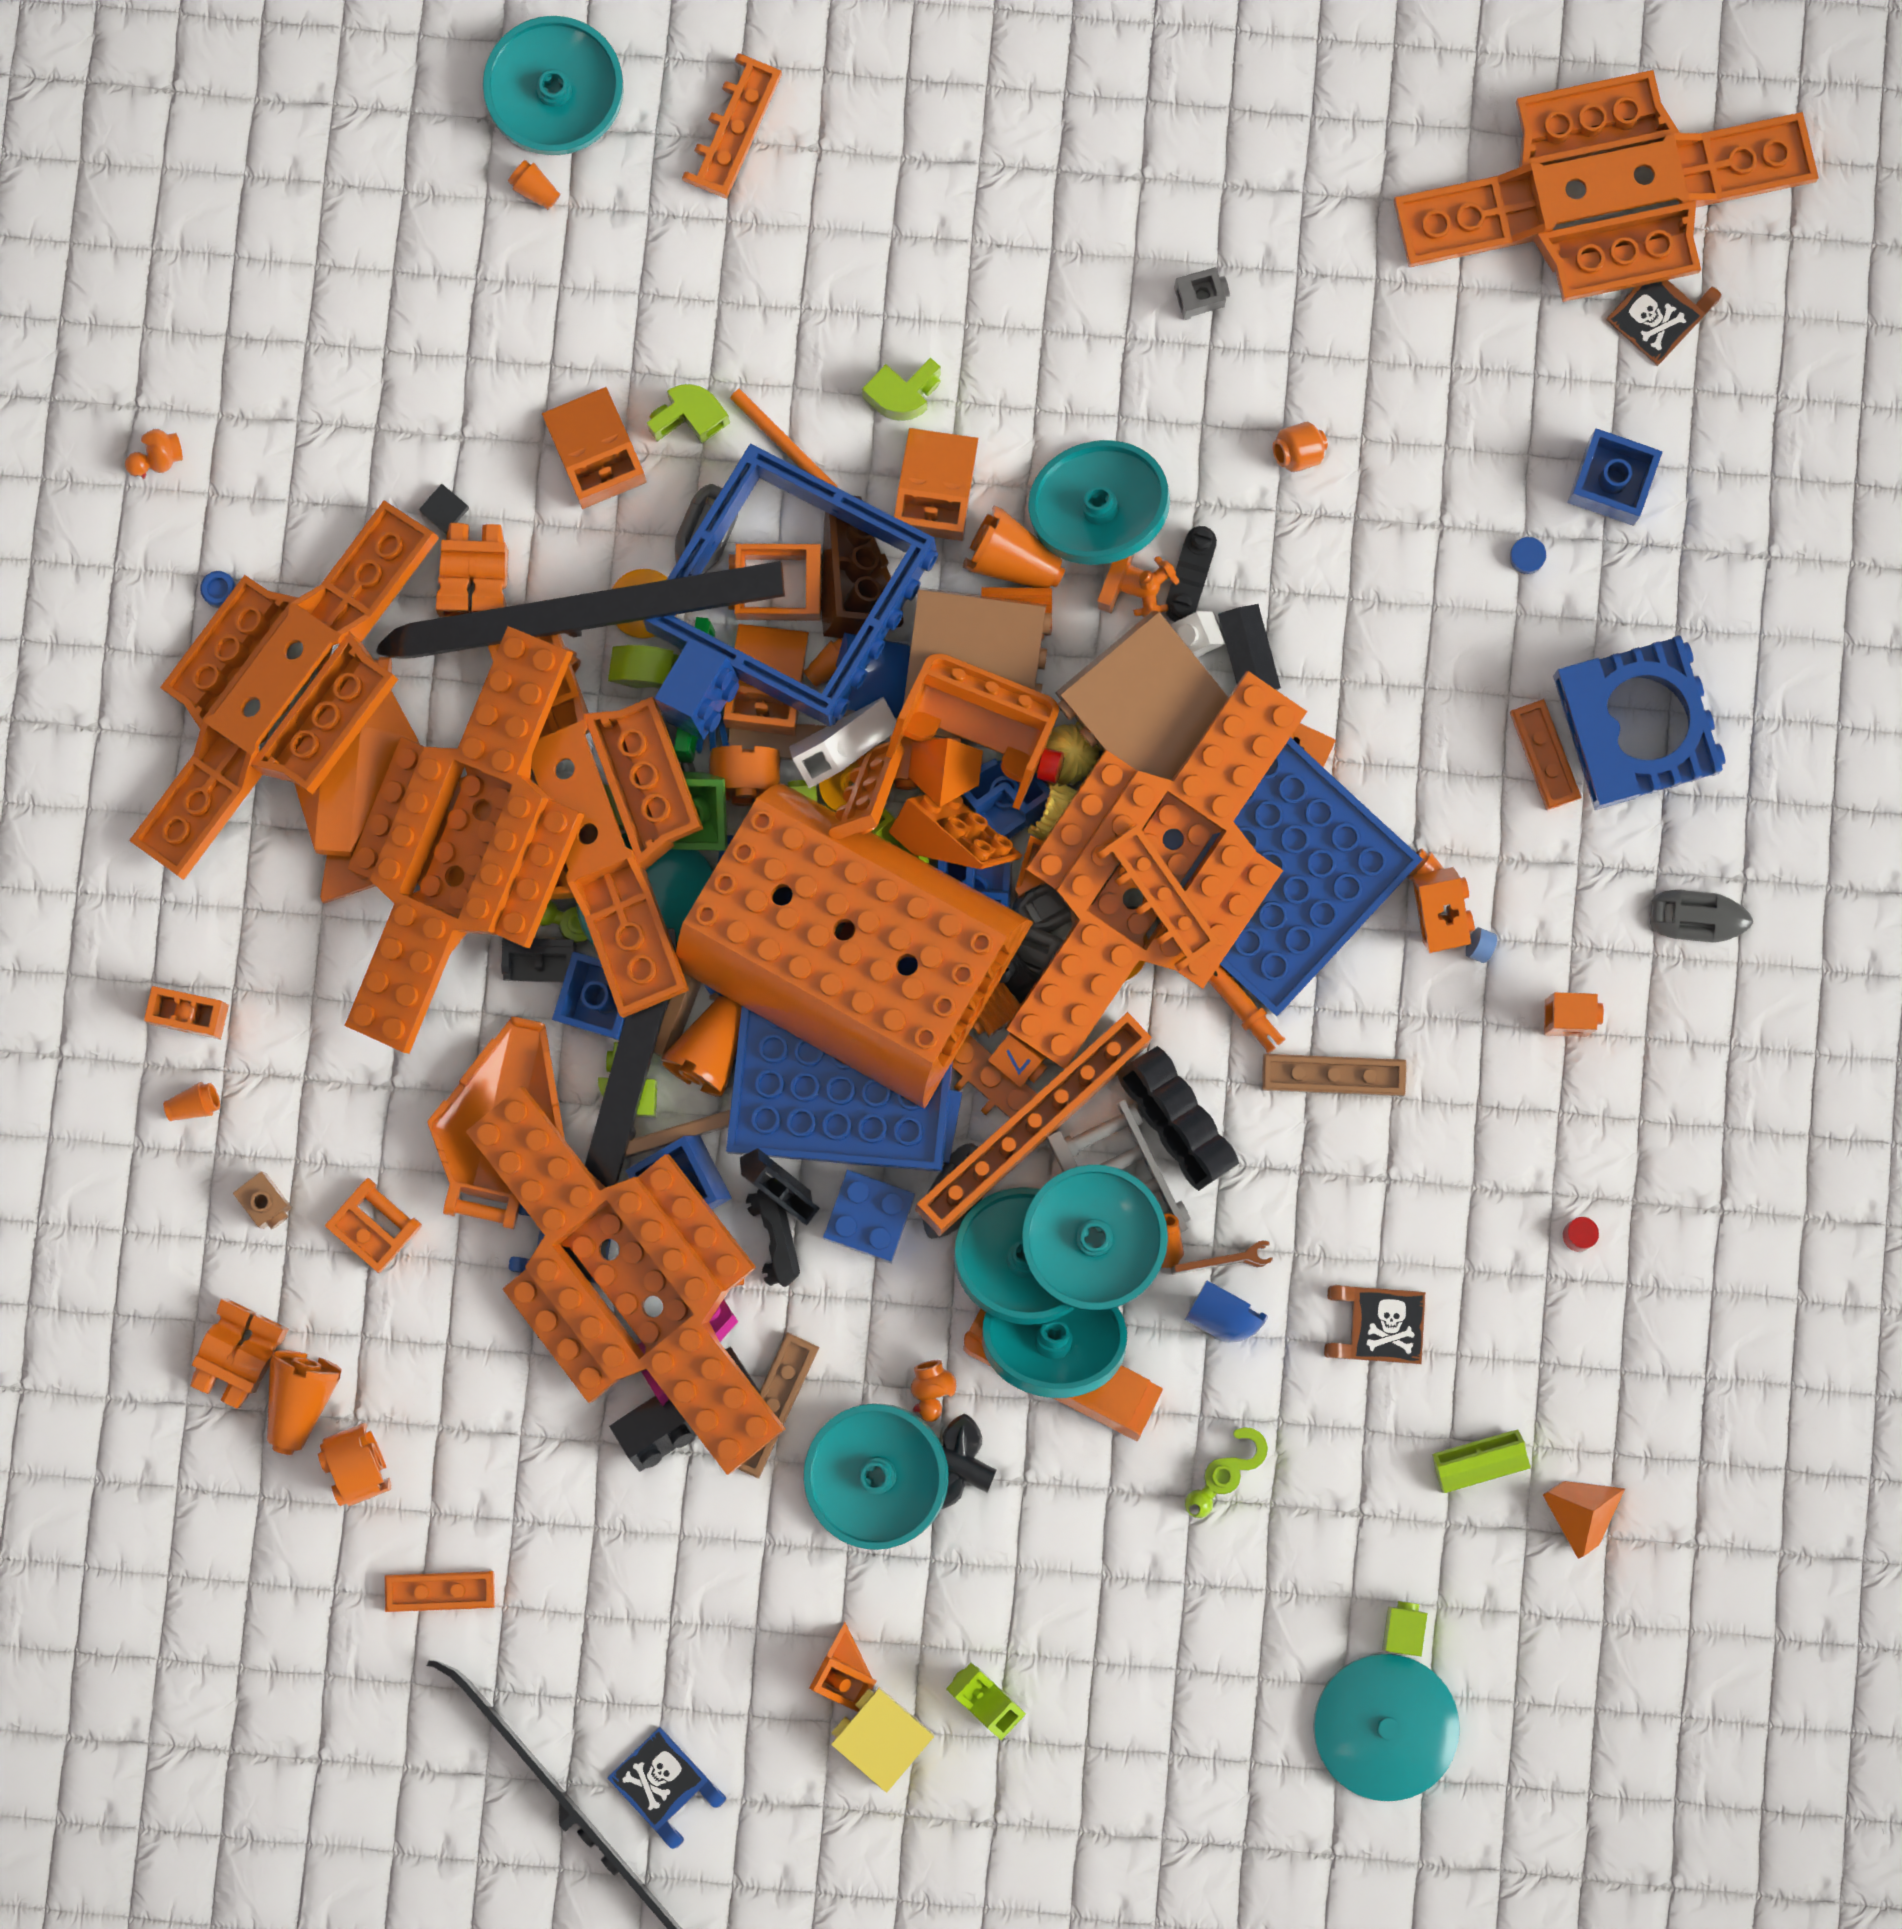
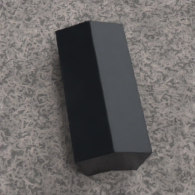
(1248, 644)
(754, 1169)

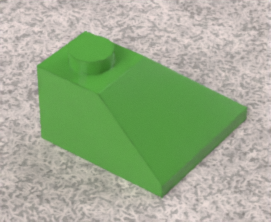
(710, 803)

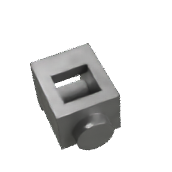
(1206, 280)

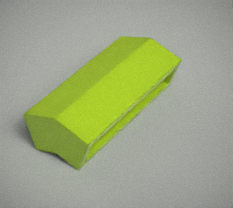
(1481, 1461)

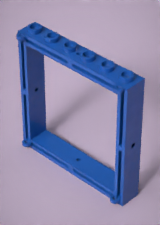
(885, 615)

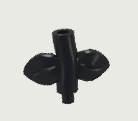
(961, 1444)

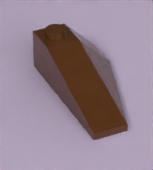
(851, 577)

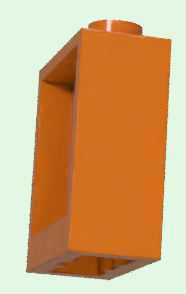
(809, 552)

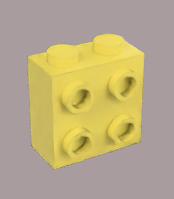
(881, 1738)

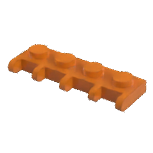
(736, 127)
(868, 794)
(1161, 894)
(973, 1066)

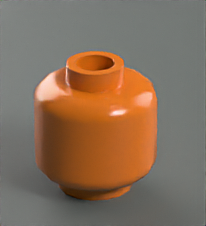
(1299, 447)

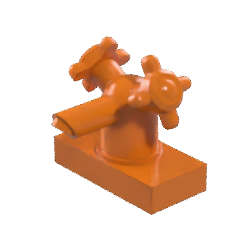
(1136, 582)

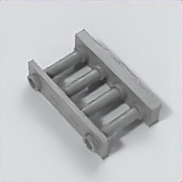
(1067, 1148)

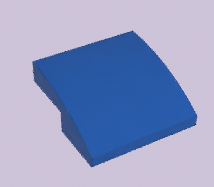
(884, 678)

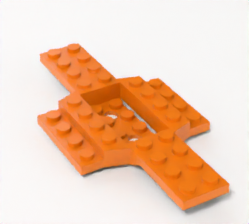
(1600, 138)
(245, 659)
(506, 859)
(607, 875)
(1224, 887)
(667, 1250)

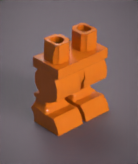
(468, 563)
(236, 1364)

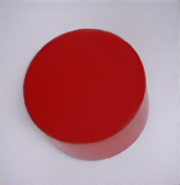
(1050, 765)
(1580, 1234)

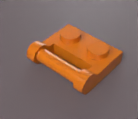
(367, 1236)

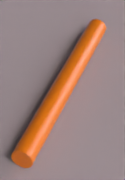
(778, 436)

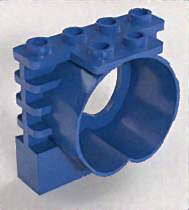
(1610, 772)

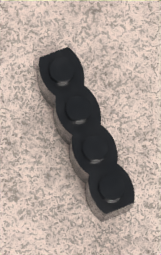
(1174, 1113)

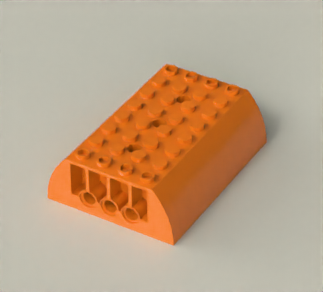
(848, 991)

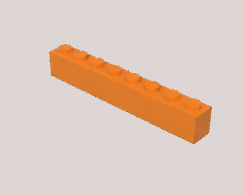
(1033, 1124)

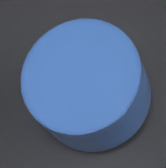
(1482, 945)

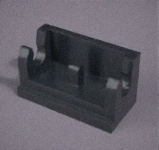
(542, 962)

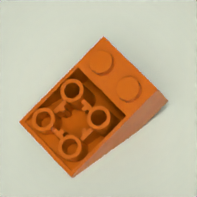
(594, 447)
(936, 482)
(752, 708)
(951, 834)

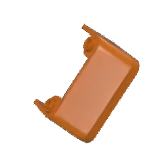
(982, 710)

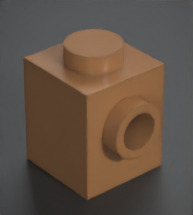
(263, 1201)

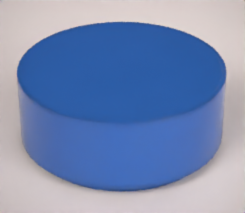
(1527, 555)
(216, 588)

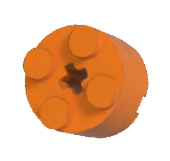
(745, 771)
(354, 1465)

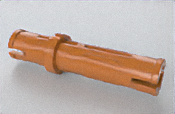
(1245, 1009)

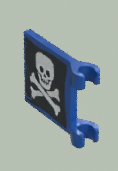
(660, 1782)

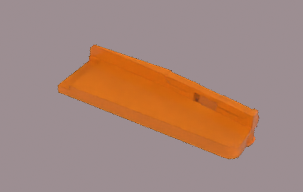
(1119, 1404)

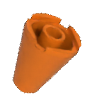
(1012, 553)
(707, 1048)
(297, 1397)

